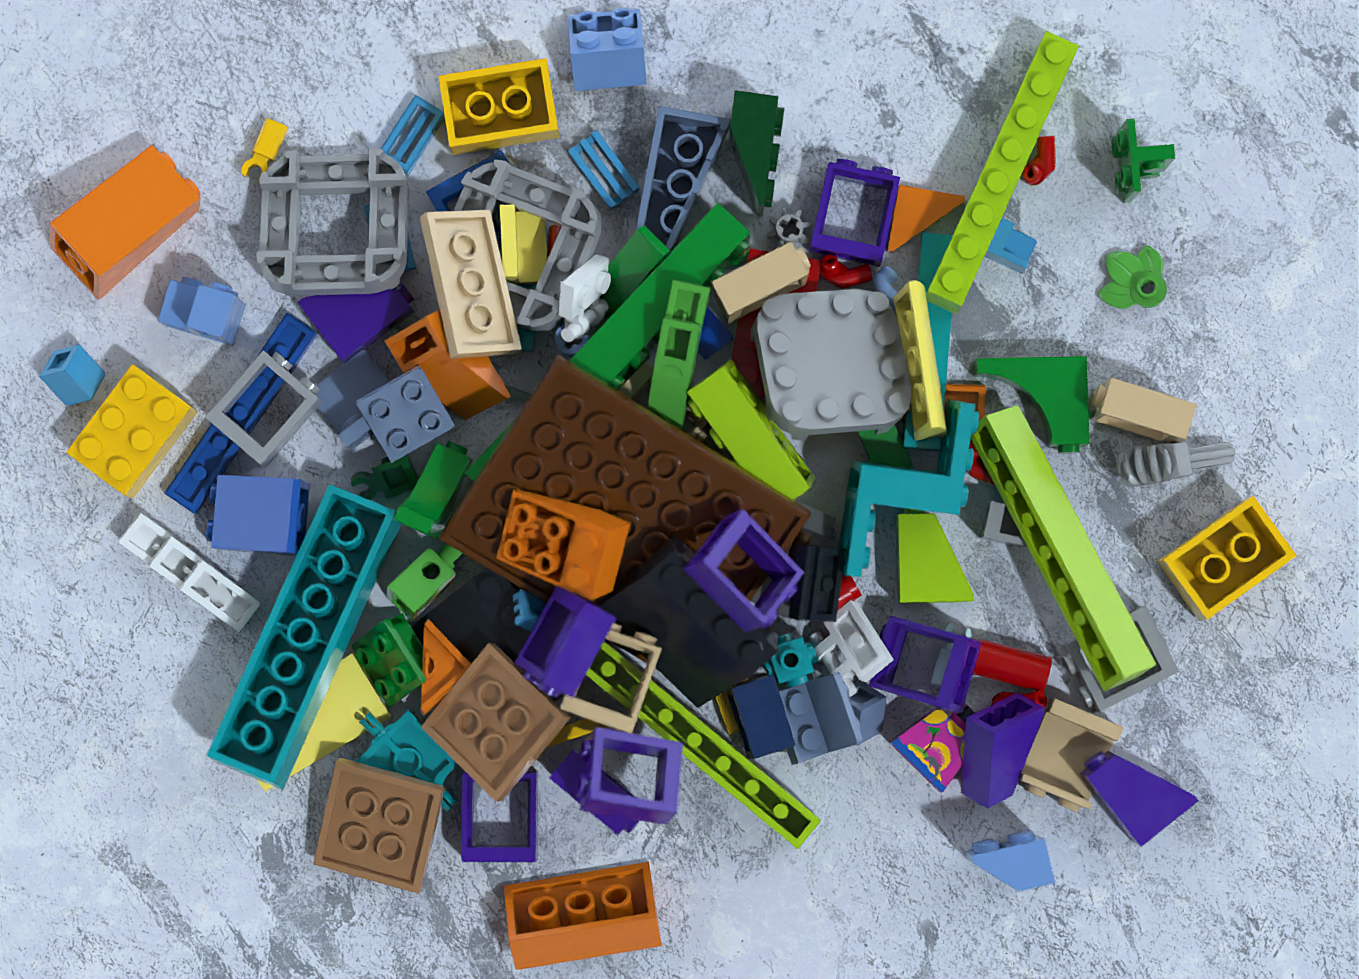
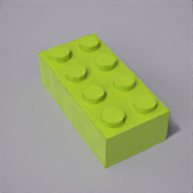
(744, 429)

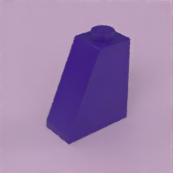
(357, 320)
(997, 748)
(1135, 796)

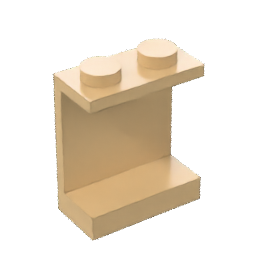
(1060, 750)

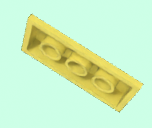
(919, 352)
(338, 719)

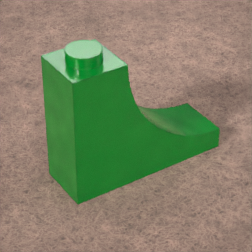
(1054, 388)
(436, 490)

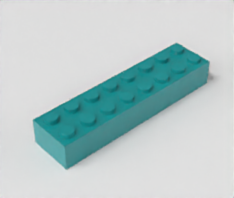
(305, 637)

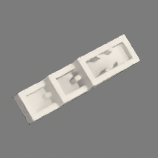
(189, 571)

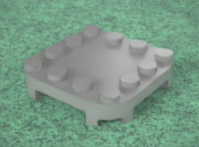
(831, 362)

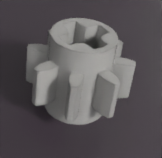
(785, 220)

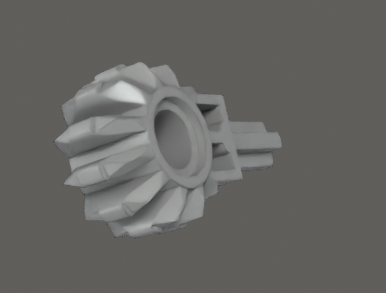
(1170, 461)

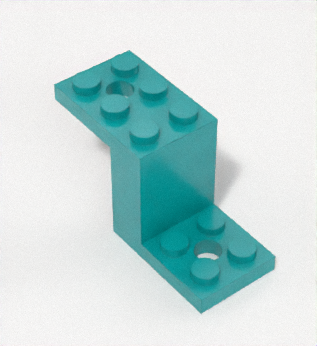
(908, 487)

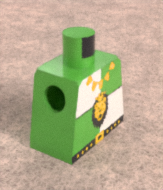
(414, 592)

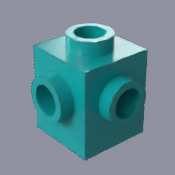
(806, 658)

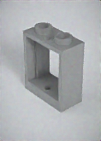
(238, 435)
(1152, 638)

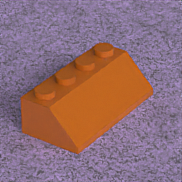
(582, 916)

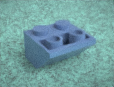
(607, 49)
(1018, 862)

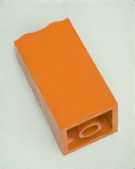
(123, 220)

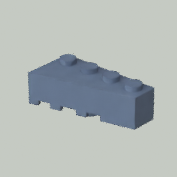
(677, 169)

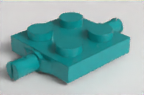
(407, 751)

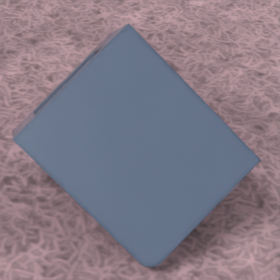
(869, 709)

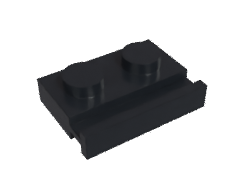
(819, 585)

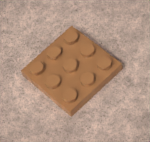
(495, 722)
(379, 825)

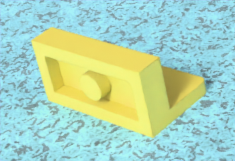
(522, 245)

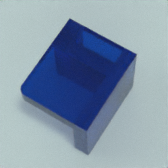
(713, 335)

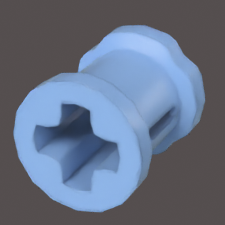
(561, 344)

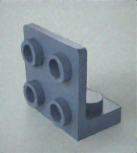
(342, 390)
(405, 413)
(820, 718)

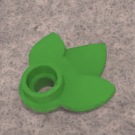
(1130, 275)

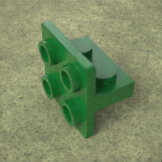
(1137, 162)
(392, 658)

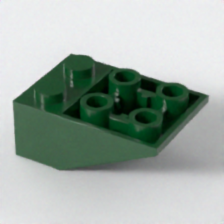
(751, 135)

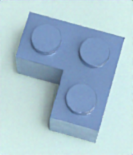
(202, 310)

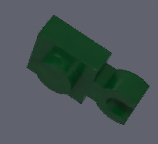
(387, 476)

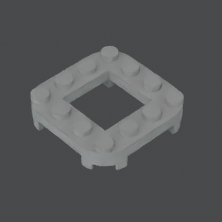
(328, 175)
(552, 202)

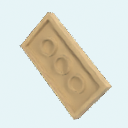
(470, 283)

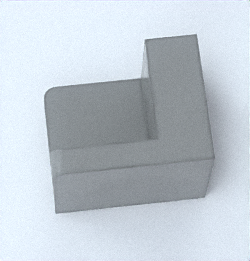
(1000, 526)

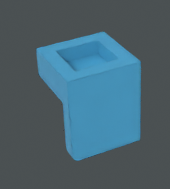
(1010, 247)
(72, 375)

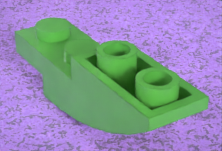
(678, 352)

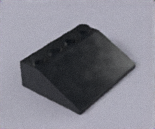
(480, 615)
(699, 641)

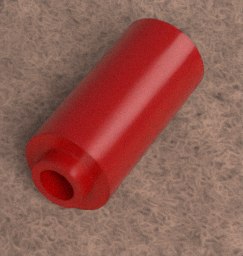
(1013, 665)

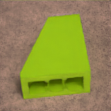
(926, 562)

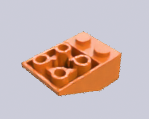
(461, 383)
(563, 543)

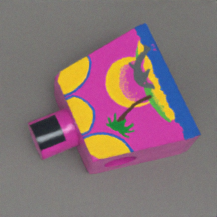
(935, 745)

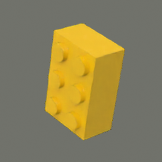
(499, 106)
(132, 431)
(1226, 558)

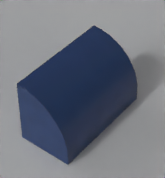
(760, 717)

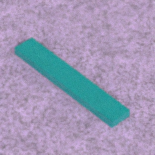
(931, 253)

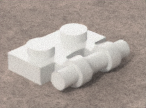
(581, 299)
(857, 641)

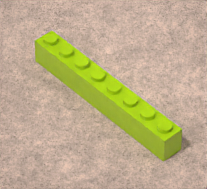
(1001, 172)
(1061, 548)
(705, 748)

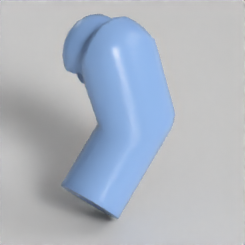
(882, 282)

